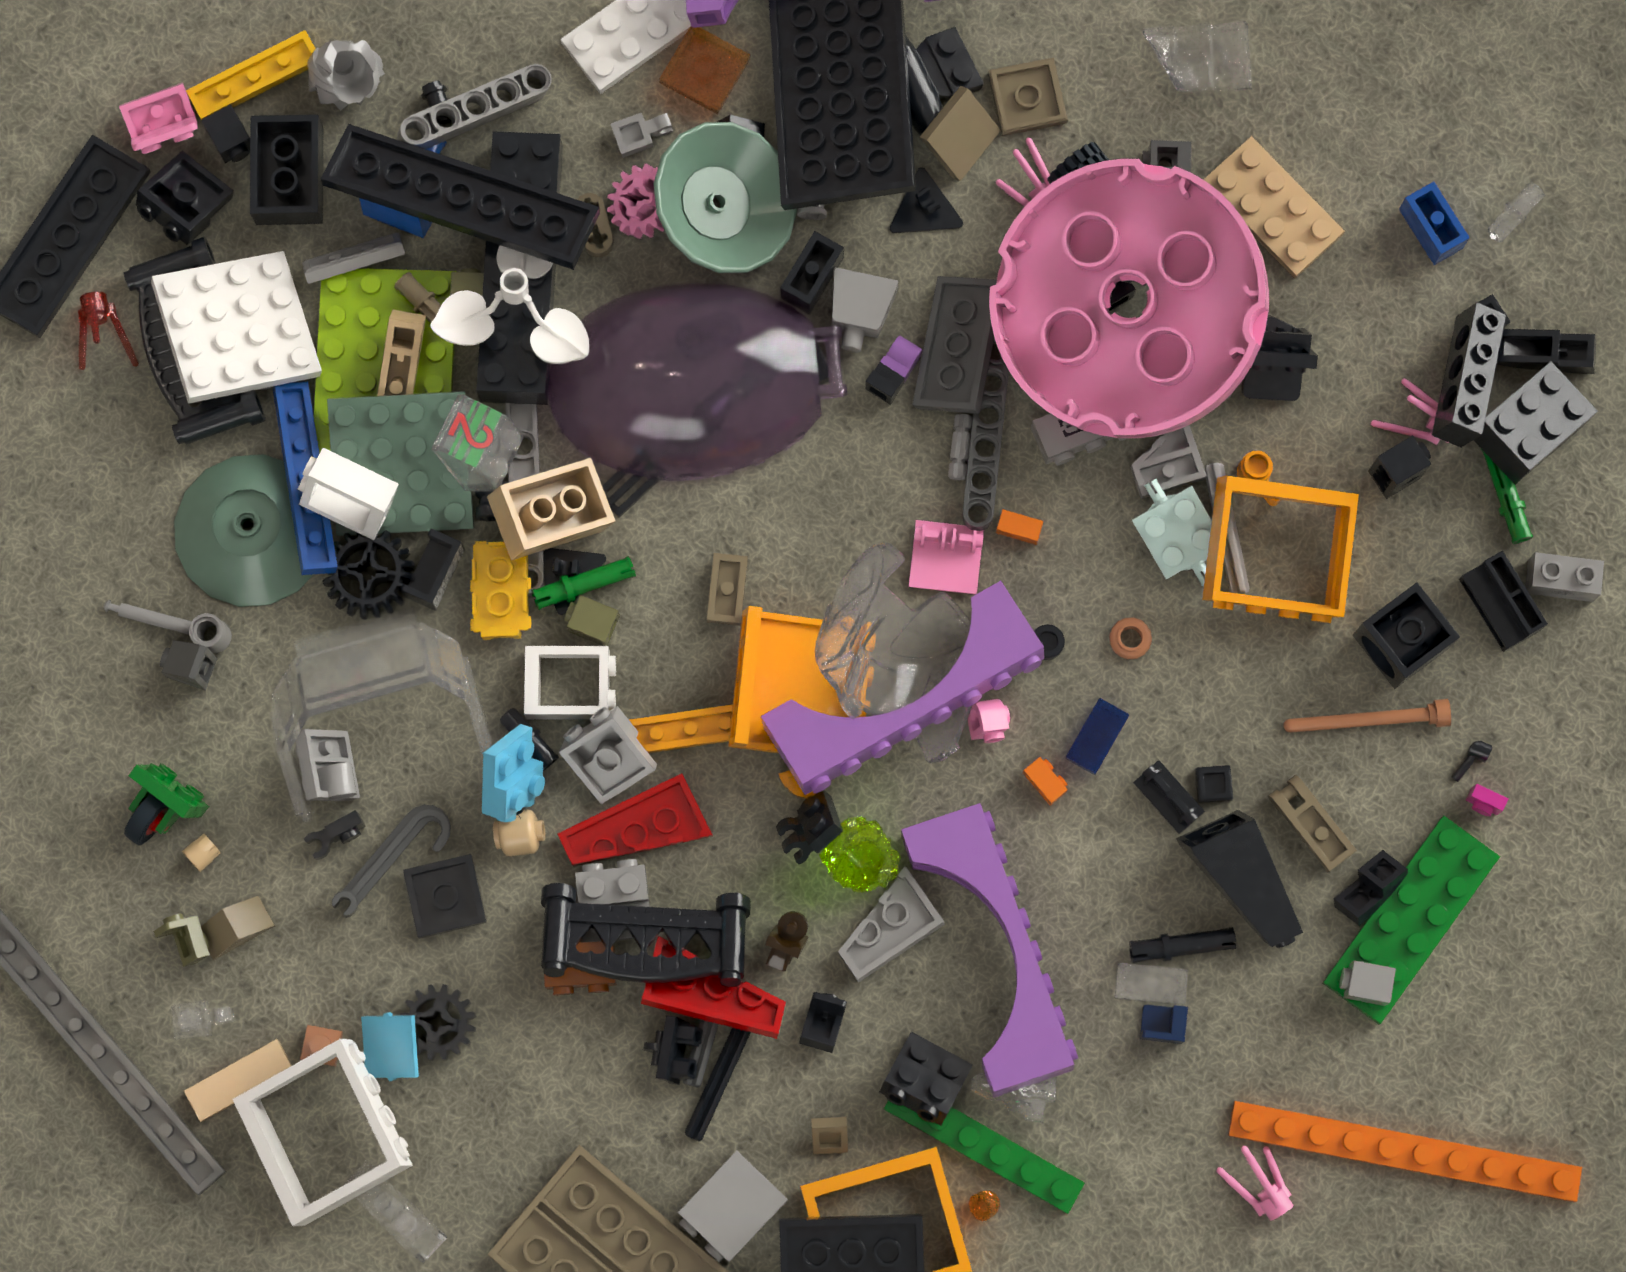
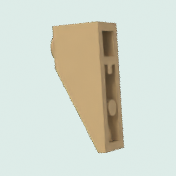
(401, 353)

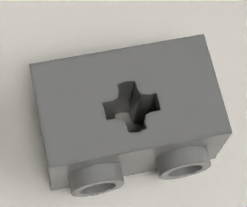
(1564, 577)

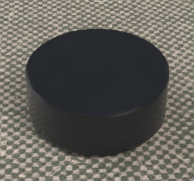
(1051, 639)

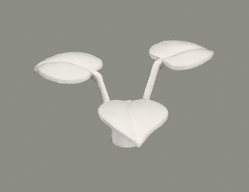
(467, 321)

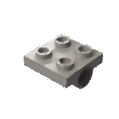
(327, 765)

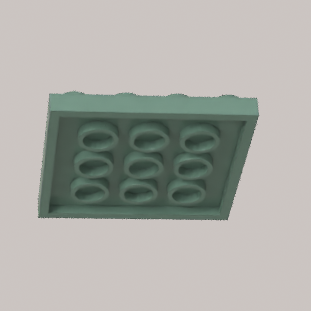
(395, 441)

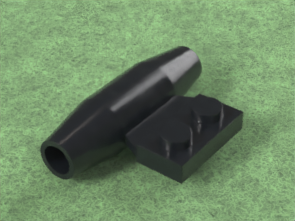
(937, 72)

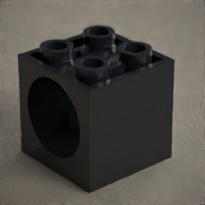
(1405, 635)

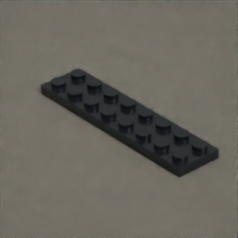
(461, 196)

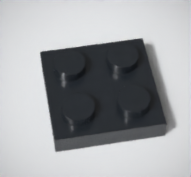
(444, 896)

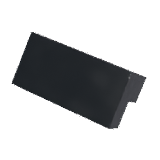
(1503, 601)

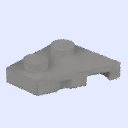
(1171, 460)

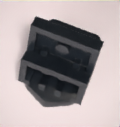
(1280, 363)

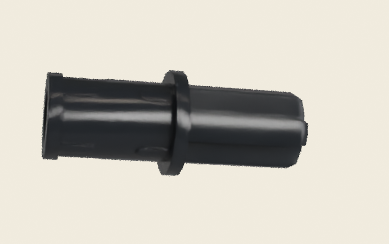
(542, 751)

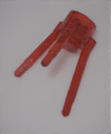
(95, 312)

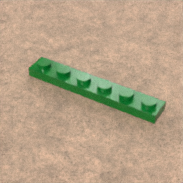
(998, 1155)

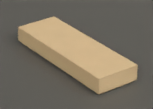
(220, 1089)

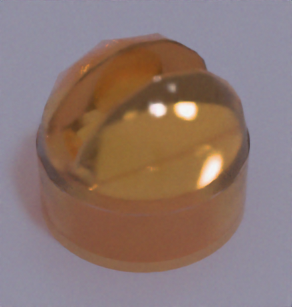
(984, 1205)

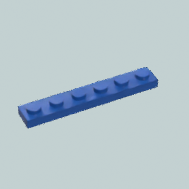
(298, 444)

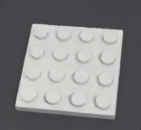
(236, 326)

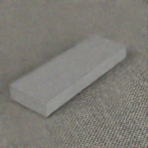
(353, 257)

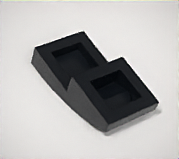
(1373, 887)

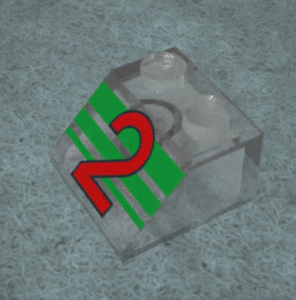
(477, 444)

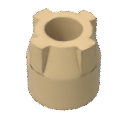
(201, 852)

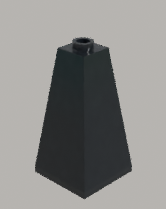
(1241, 868)

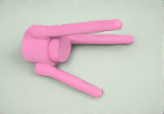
(1030, 173)
(1429, 407)
(1273, 1198)

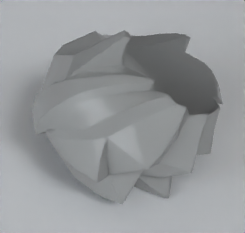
(344, 72)

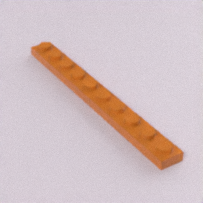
(1405, 1151)

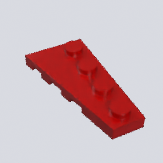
(642, 823)
(707, 999)

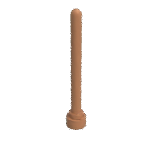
(1435, 713)

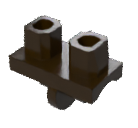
(787, 939)

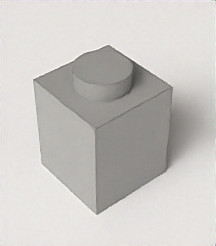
(1368, 982)

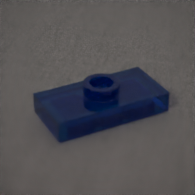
(1097, 736)

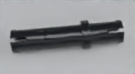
(1187, 944)

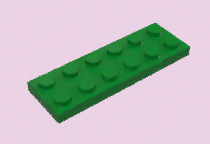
(1419, 911)

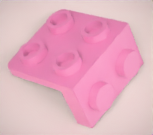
(159, 118)

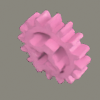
(638, 196)

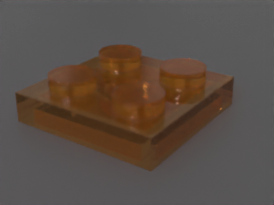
(705, 69)

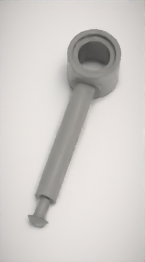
(194, 628)

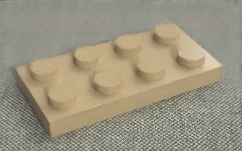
(1275, 207)

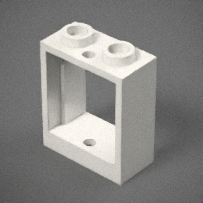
(346, 493)
(532, 685)

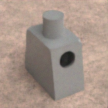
(861, 305)

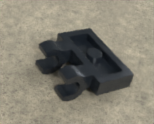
(813, 827)

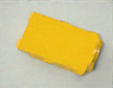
(499, 592)

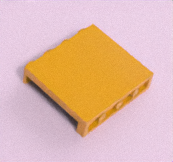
(773, 667)

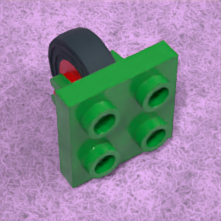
(160, 802)

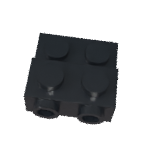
(182, 198)
(925, 1079)

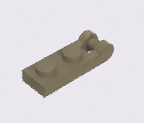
(1313, 824)

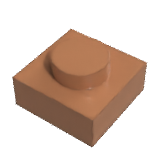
(318, 1038)

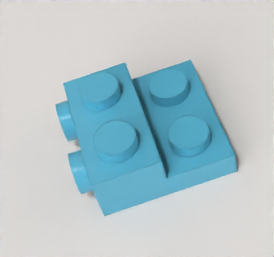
(511, 775)

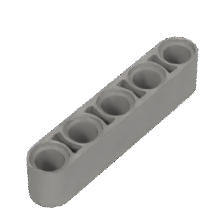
(485, 97)

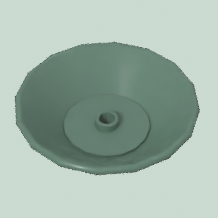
(741, 173)
(222, 557)

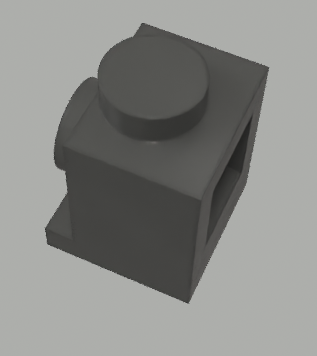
(1175, 152)

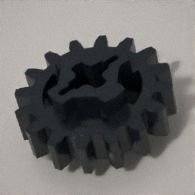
(441, 1005)

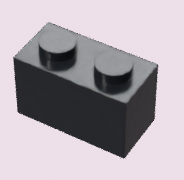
(812, 272)

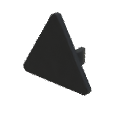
(925, 208)
(570, 563)

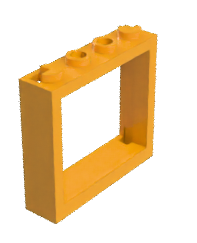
(1340, 558)
(890, 1168)

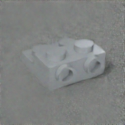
(607, 754)
(612, 886)

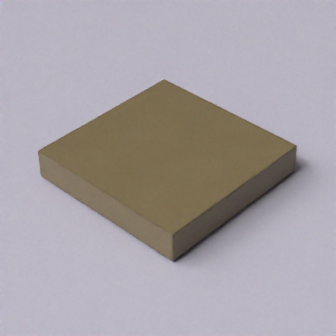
(1027, 96)
(960, 133)

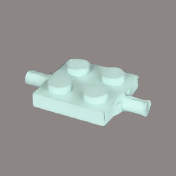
(1176, 531)

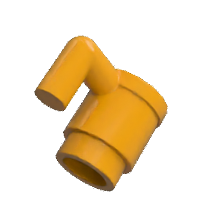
(1257, 466)

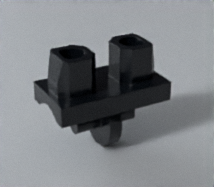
(670, 1050)

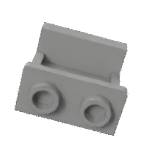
(731, 1207)

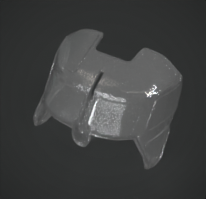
(901, 655)

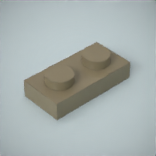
(727, 589)

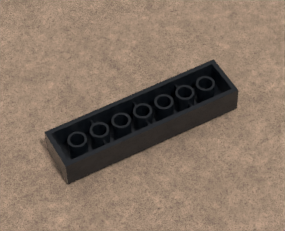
(506, 360)

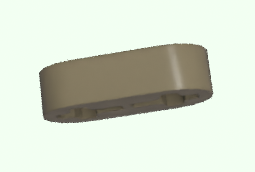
(603, 226)

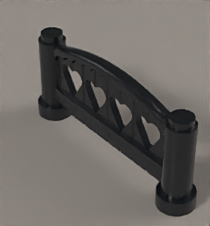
(212, 414)
(570, 921)

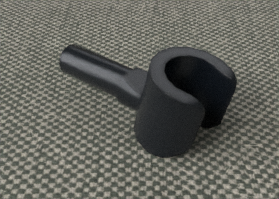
(1478, 750)

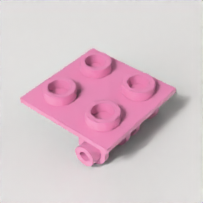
(945, 557)

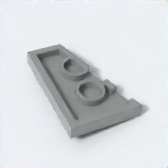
(891, 928)

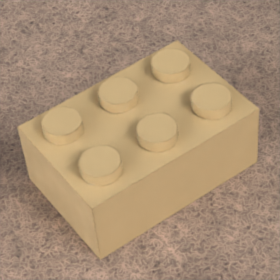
(551, 508)

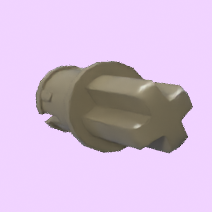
(422, 300)

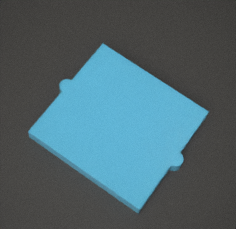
(390, 1046)

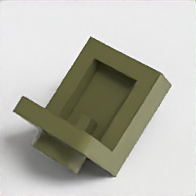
(188, 935)

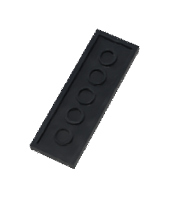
(68, 234)

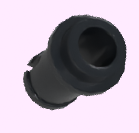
(434, 94)

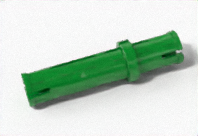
(1511, 506)
(582, 583)

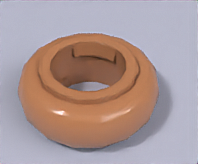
(1137, 625)

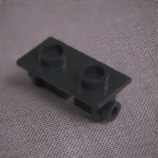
(1168, 796)

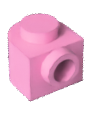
(988, 720)

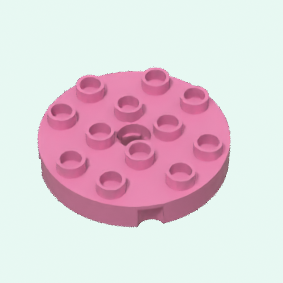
(1199, 317)

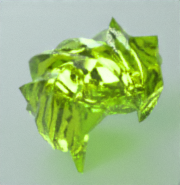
(861, 856)

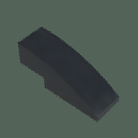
(1536, 348)

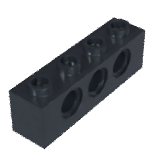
(1469, 375)

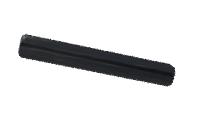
(716, 1084)

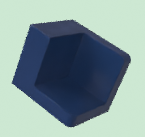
(1164, 1023)

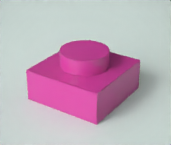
(1486, 800)

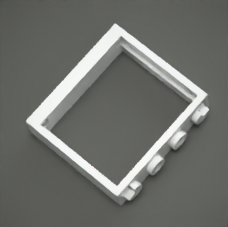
(272, 1152)

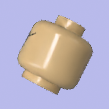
(520, 835)

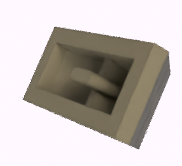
(236, 926)

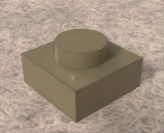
(829, 1135)

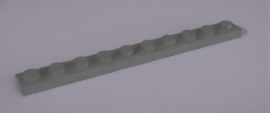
(106, 1059)

